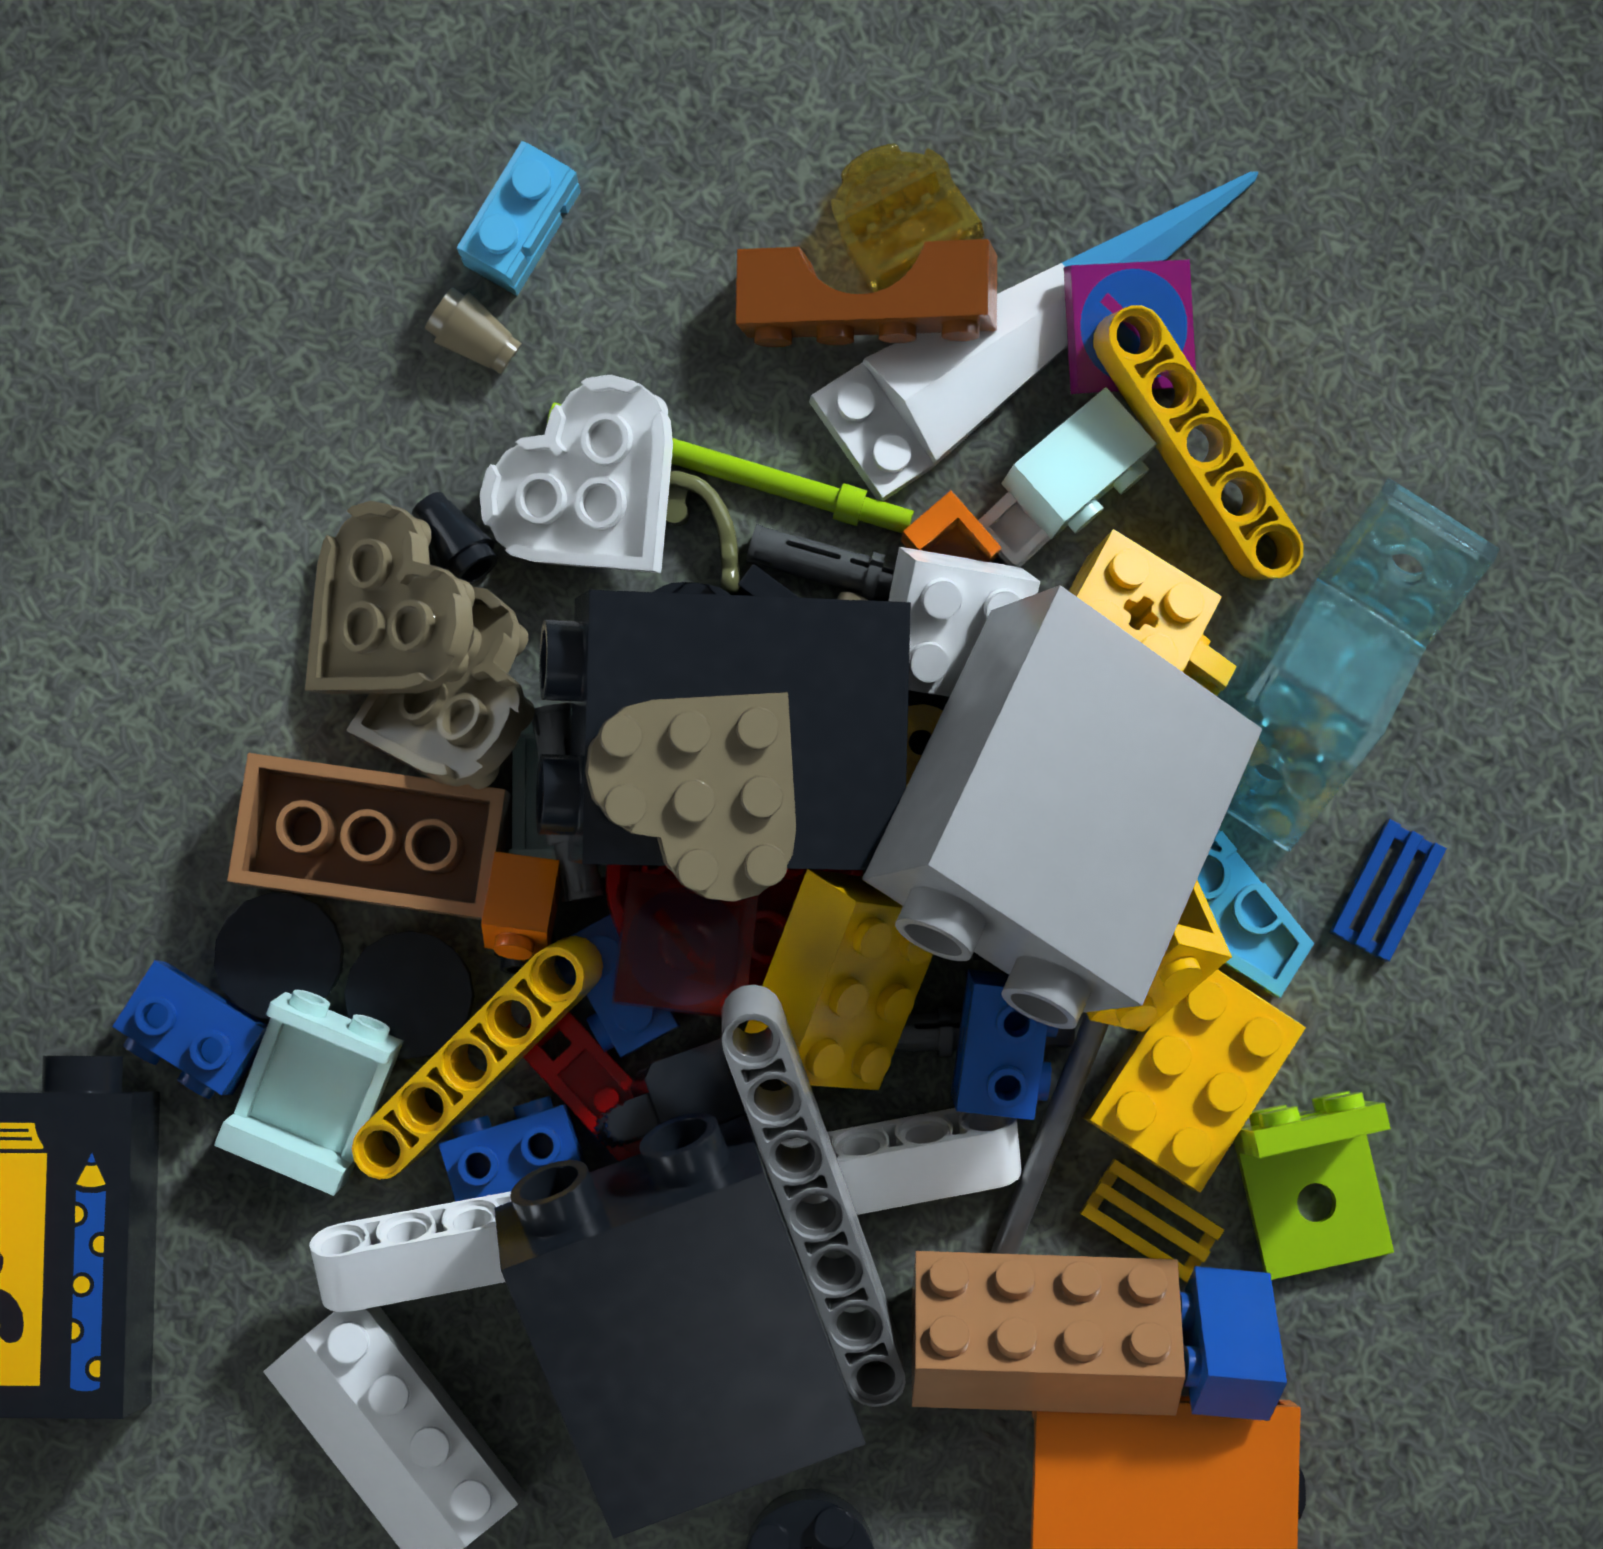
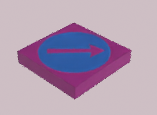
(1103, 289)

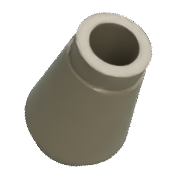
(471, 331)

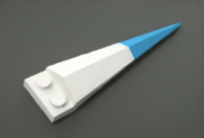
(928, 395)

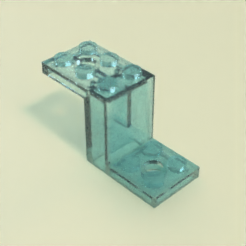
(1350, 657)

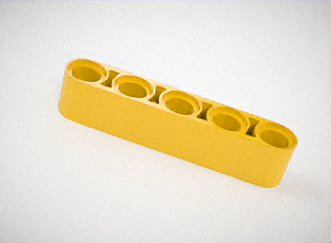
(1226, 455)
(453, 1074)

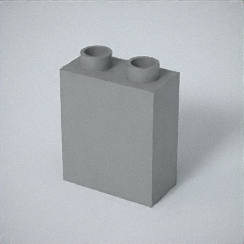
(1062, 809)

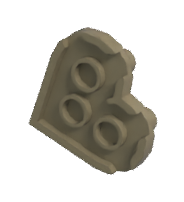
(383, 611)
(465, 725)
(706, 783)

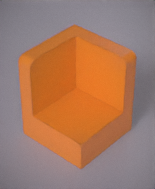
(951, 531)

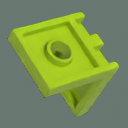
(1324, 1146)

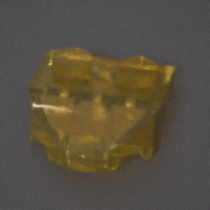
(893, 206)

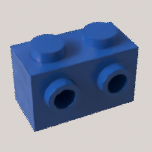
(614, 1024)
(191, 1029)
(998, 1053)
(495, 1158)
(1232, 1344)

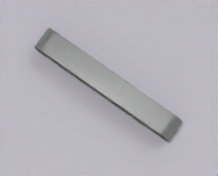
(813, 1171)

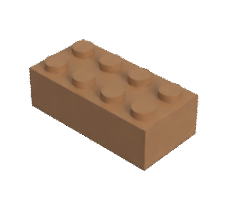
(367, 836)
(1046, 1333)

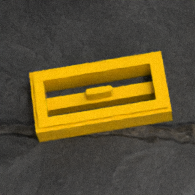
(1103, 1190)

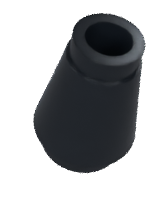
(456, 540)

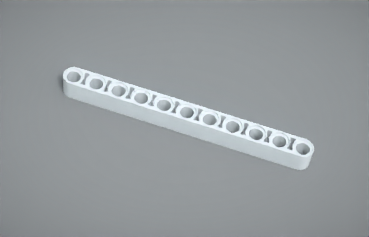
(457, 1242)

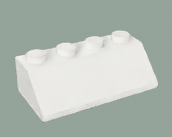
(394, 1432)

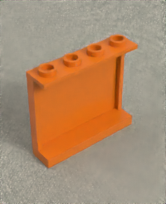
(1165, 1480)

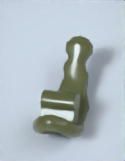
(680, 491)

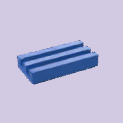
(1412, 843)

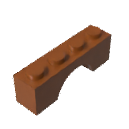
(944, 293)

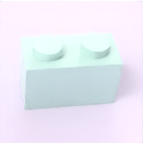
(1080, 464)

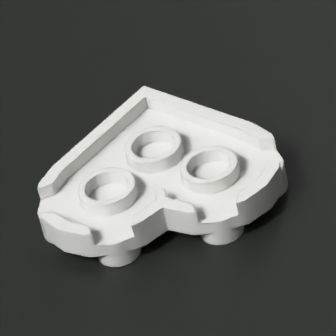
(590, 485)

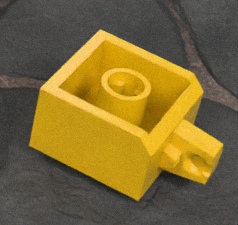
(1154, 606)

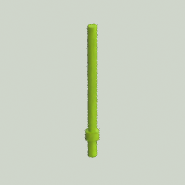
(847, 503)

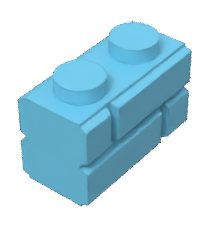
(519, 218)

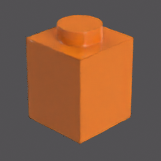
(520, 905)

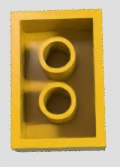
(844, 979)
(1195, 1078)

